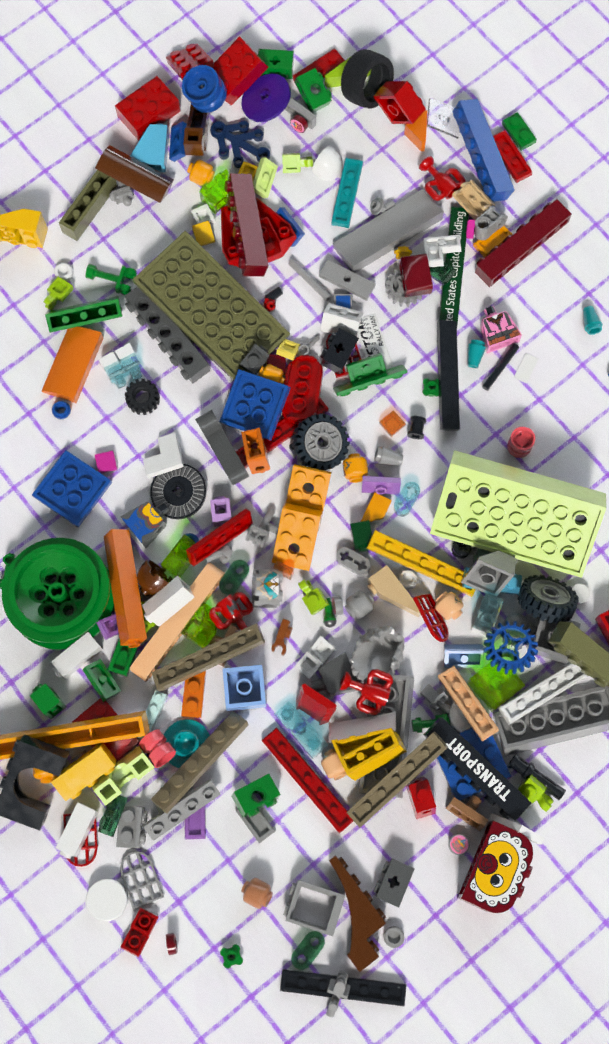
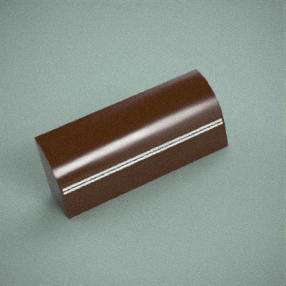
(134, 174)

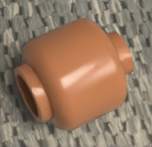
(257, 893)

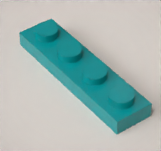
(347, 193)

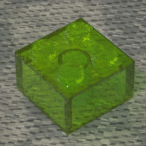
(495, 686)

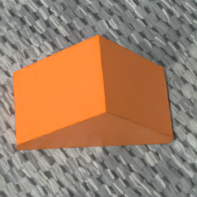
(417, 131)

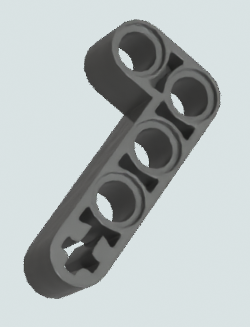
(222, 447)

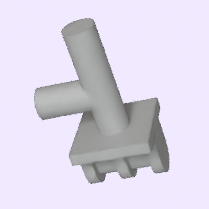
(259, 534)
(338, 989)

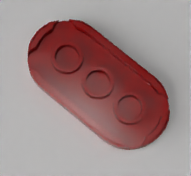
(305, 379)

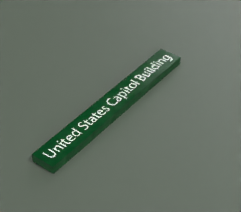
(452, 290)

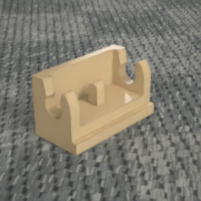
(472, 199)

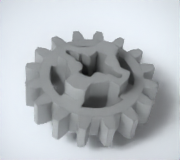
(399, 295)

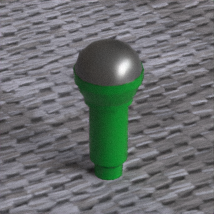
(329, 619)

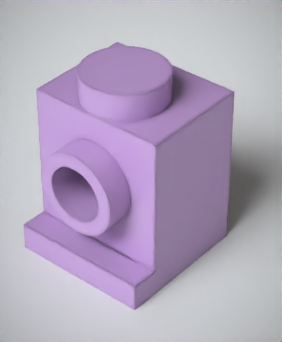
(217, 504)

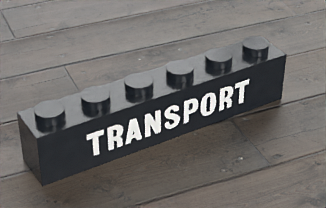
(479, 771)

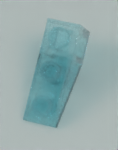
(301, 730)

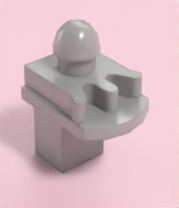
(122, 194)
(435, 699)

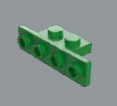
(366, 373)

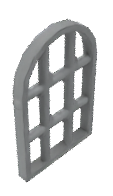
(142, 868)

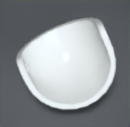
(328, 164)

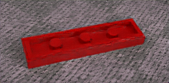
(219, 537)

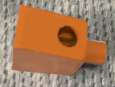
(256, 458)

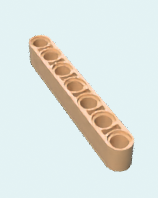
(171, 630)

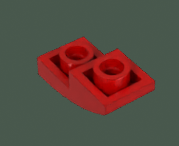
(139, 932)

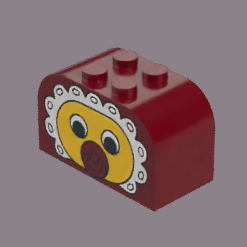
(498, 869)

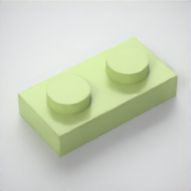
(264, 177)

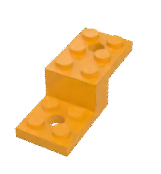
(301, 517)

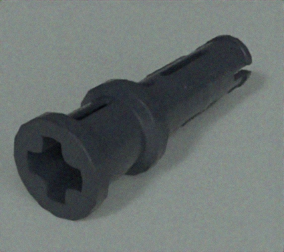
(526, 769)

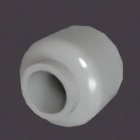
(359, 605)

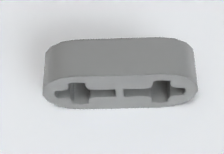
(355, 557)

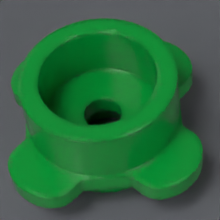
(428, 391)
(234, 950)

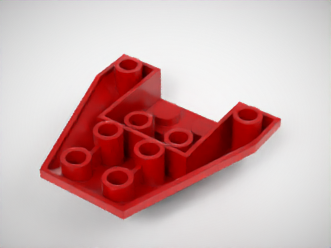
(276, 232)

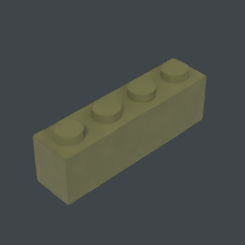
(87, 205)
(581, 651)

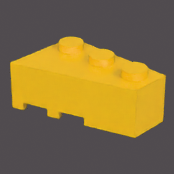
(368, 751)

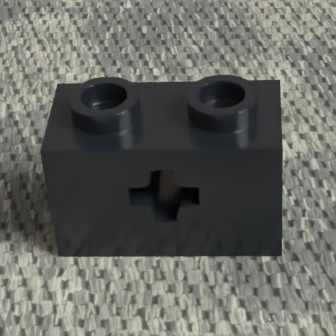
(343, 341)

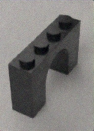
(29, 754)

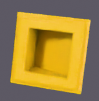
(203, 233)

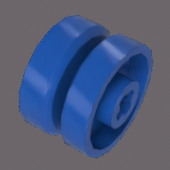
(204, 88)

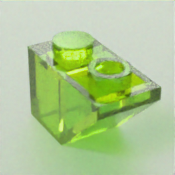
(214, 192)
(177, 560)
(200, 628)

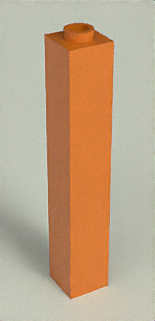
(125, 588)

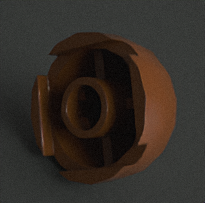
(152, 578)

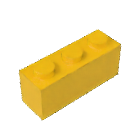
(84, 772)

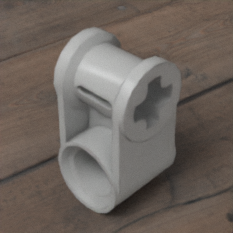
(489, 223)

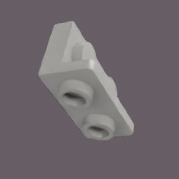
(130, 827)

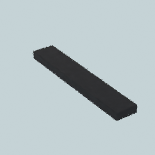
(448, 375)
(360, 989)

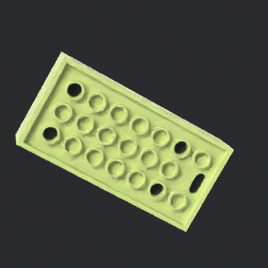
(519, 513)

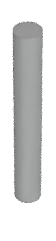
(312, 282)

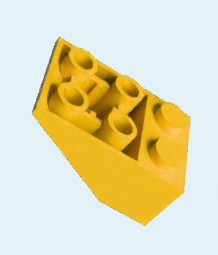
(23, 228)

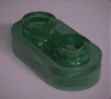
(233, 577)
(308, 950)

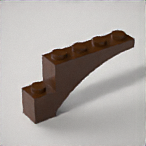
(196, 133)
(364, 917)

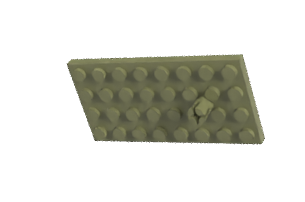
(209, 304)

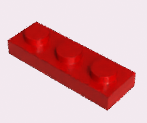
(324, 64)
(512, 157)

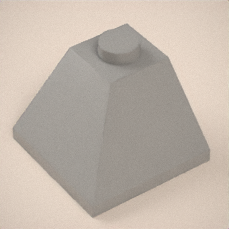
(491, 572)

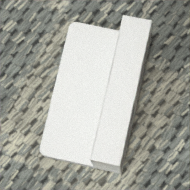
(341, 317)

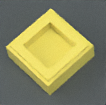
(288, 349)

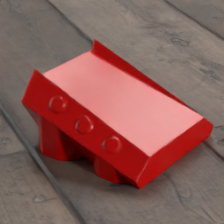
(315, 704)

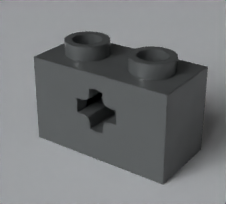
(403, 873)

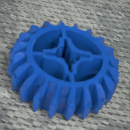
(524, 639)

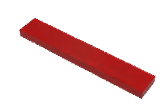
(283, 431)
(307, 780)

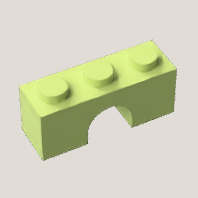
(133, 765)

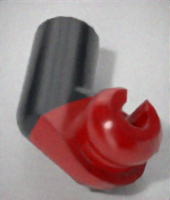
(270, 299)

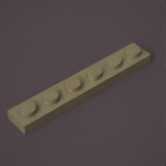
(208, 657)
(199, 762)
(397, 779)

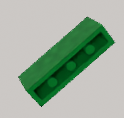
(83, 314)

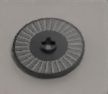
(188, 501)

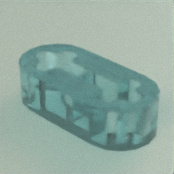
(410, 501)

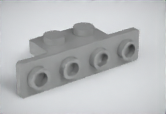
(186, 806)

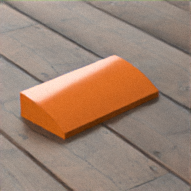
(73, 363)

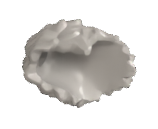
(377, 649)

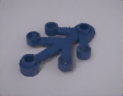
(238, 141)

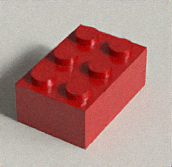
(239, 69)
(147, 105)

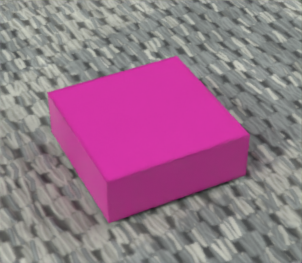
(470, 229)
(106, 462)

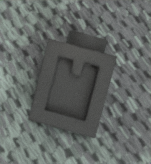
(255, 359)

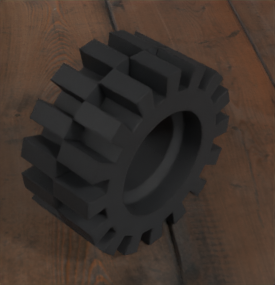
(142, 386)

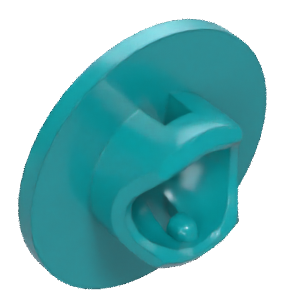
(185, 738)

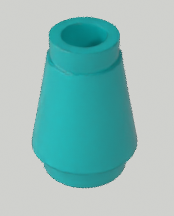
(592, 322)
(475, 353)

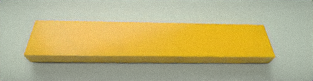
(418, 561)

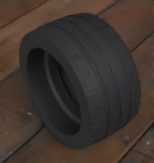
(356, 72)

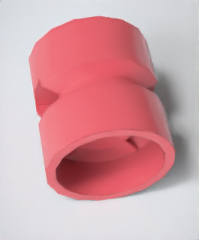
(521, 442)
(157, 748)

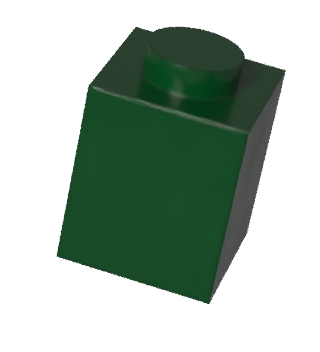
(361, 535)

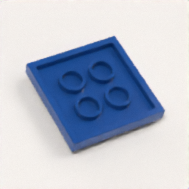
(254, 404)
(72, 488)
(488, 749)

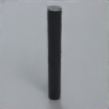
(500, 367)

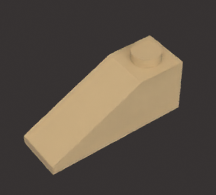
(390, 589)

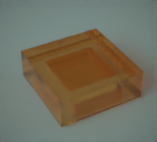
(392, 423)
(287, 571)

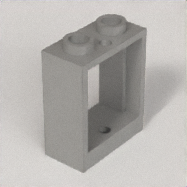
(289, 909)

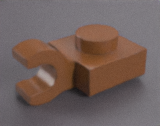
(283, 633)

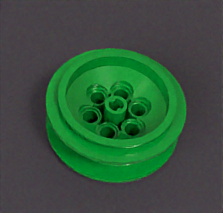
(30, 577)

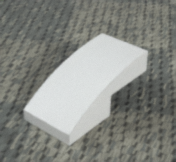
(315, 657)

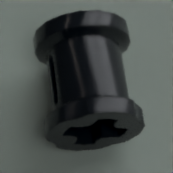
(416, 427)

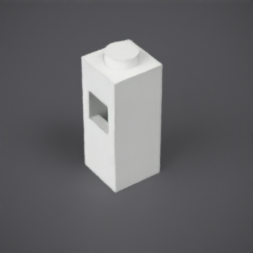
(167, 601)
(75, 656)
(76, 830)

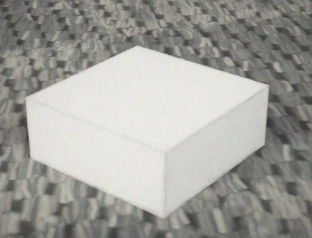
(203, 214)

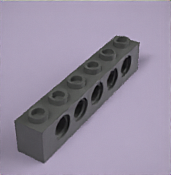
(192, 371)

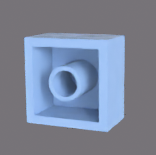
(244, 687)

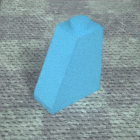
(153, 147)

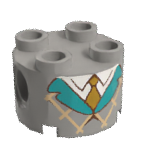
(266, 588)

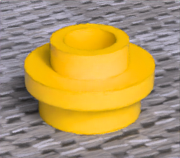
(402, 251)

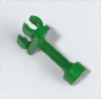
(92, 272)

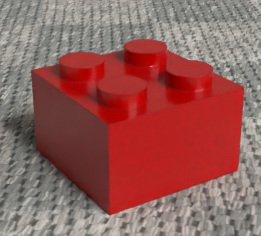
(399, 102)

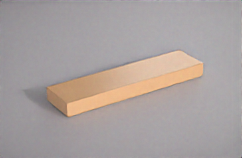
(468, 703)

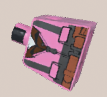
(498, 330)

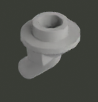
(378, 206)
(223, 554)

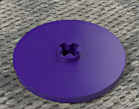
(255, 101)

